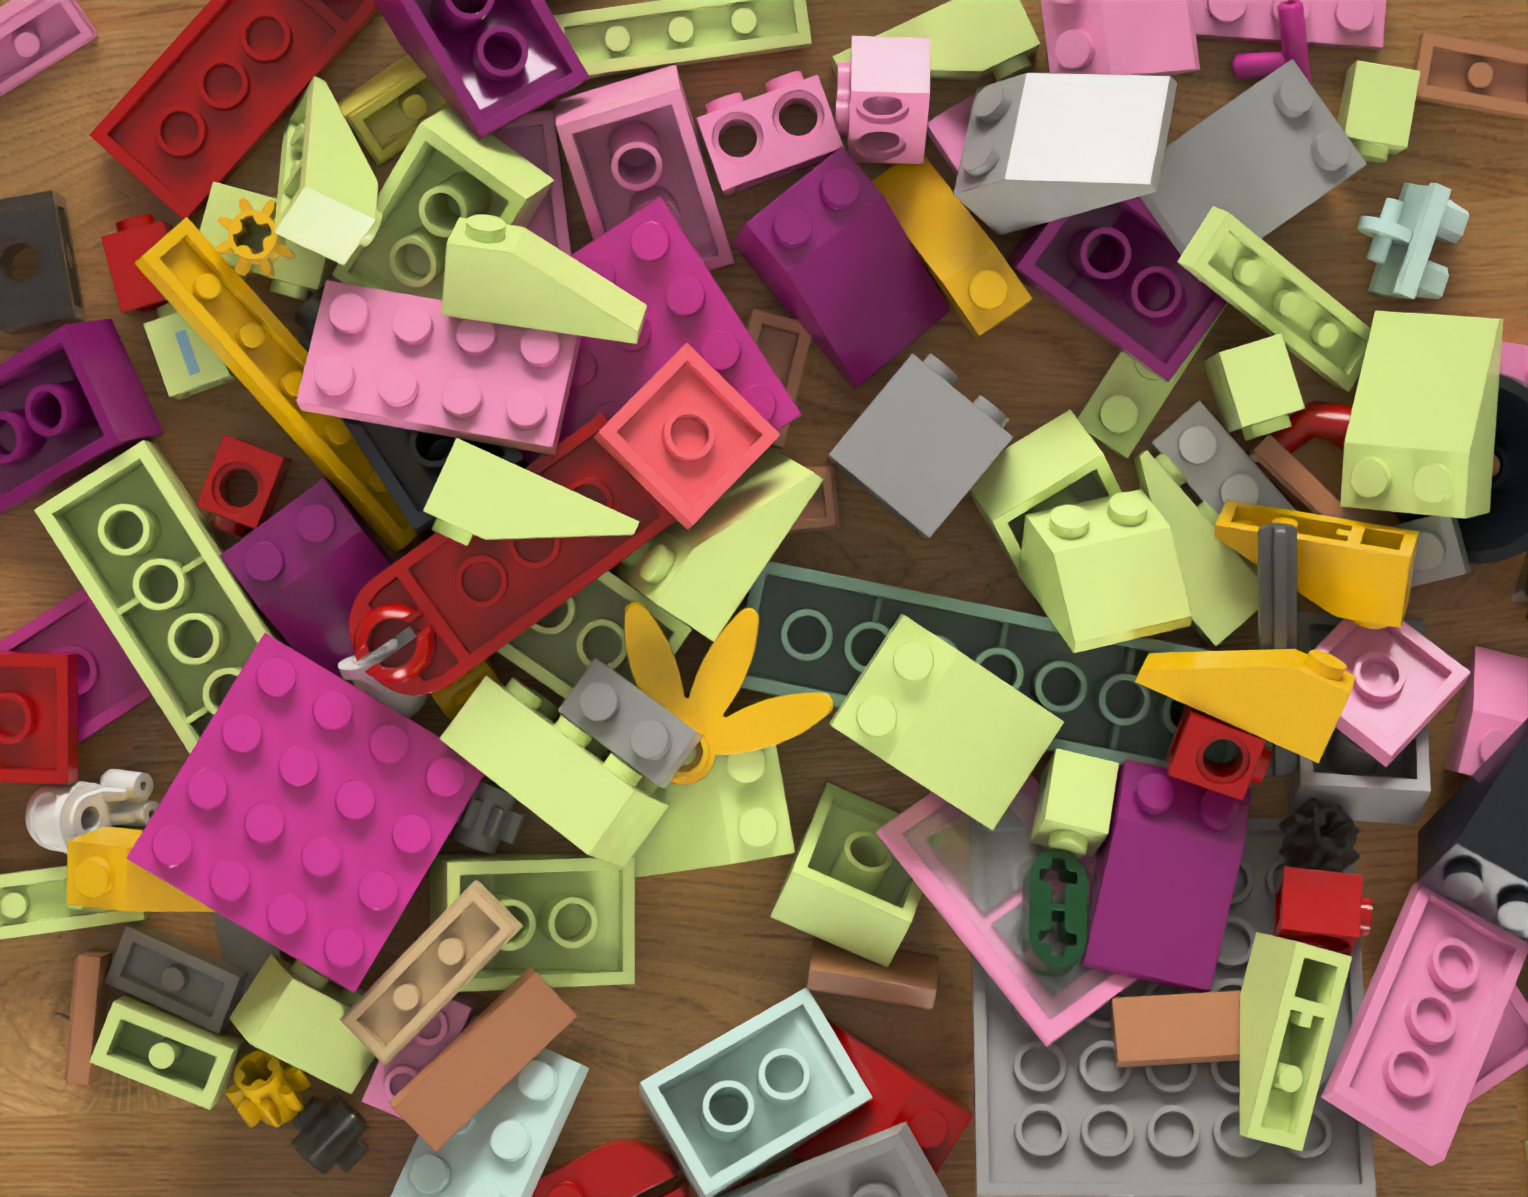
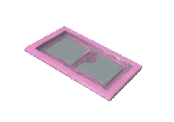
(977, 888)

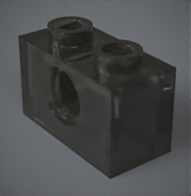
(54, 292)

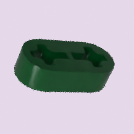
(1068, 912)

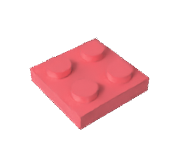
(686, 436)

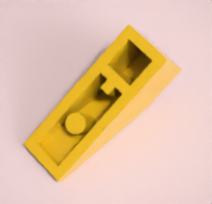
(953, 247)
(1341, 563)
(1269, 693)
(106, 880)

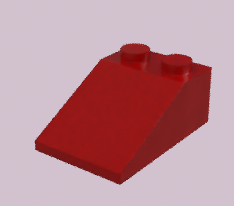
(897, 1098)

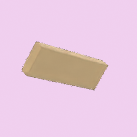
(431, 972)

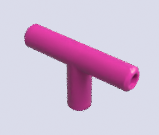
(1293, 47)

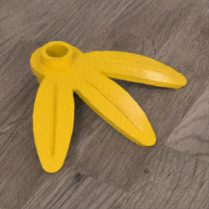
(714, 690)

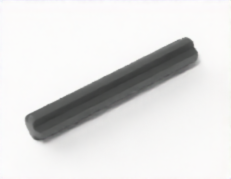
(1278, 611)

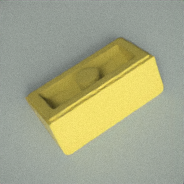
(391, 108)

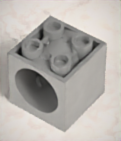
(921, 444)

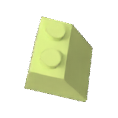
(1039, 473)
(1105, 570)
(848, 881)

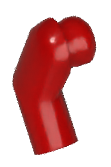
(1317, 420)

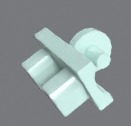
(1405, 240)

